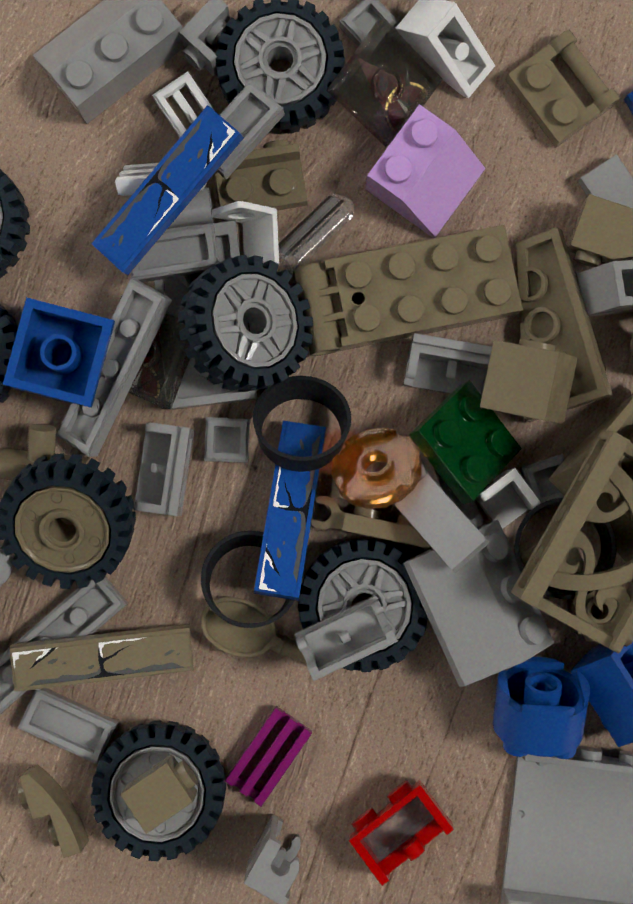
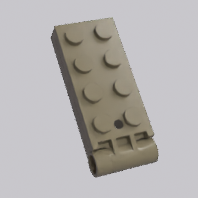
(409, 290)

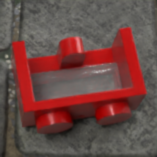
(399, 829)

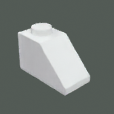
(447, 44)

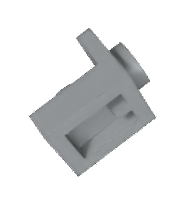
(202, 32)

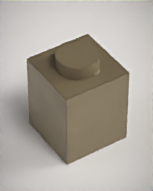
(160, 792)

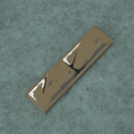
(101, 657)

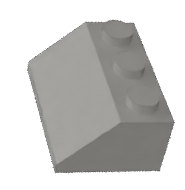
(110, 52)
(474, 611)

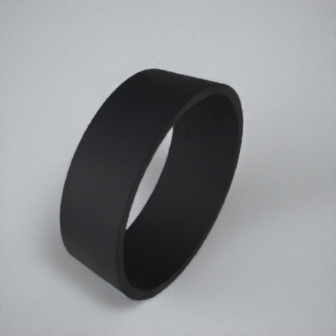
(302, 388)
(231, 542)
(607, 554)

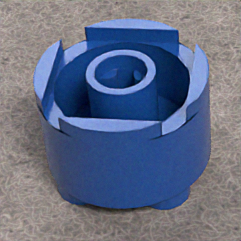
(540, 709)

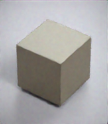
(529, 380)

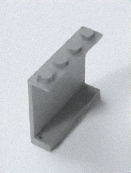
(570, 830)

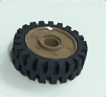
(70, 491)

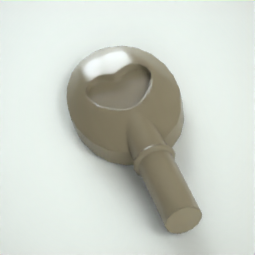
(245, 641)

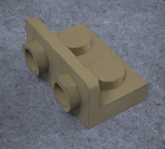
(267, 178)

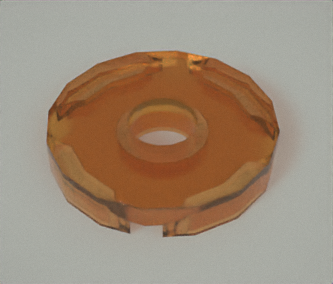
(380, 487)

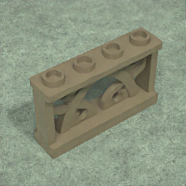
(548, 563)

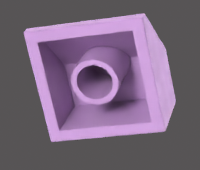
(425, 172)

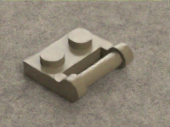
(550, 96)

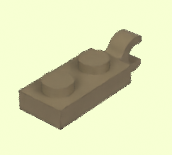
(368, 523)

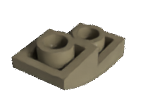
(46, 797)

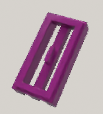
(247, 786)

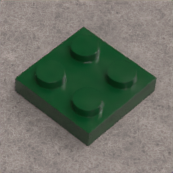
(465, 442)

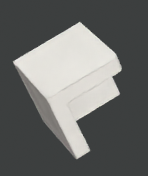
(507, 498)

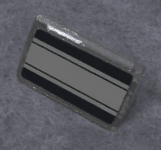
(314, 230)

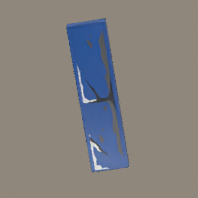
(167, 190)
(289, 515)

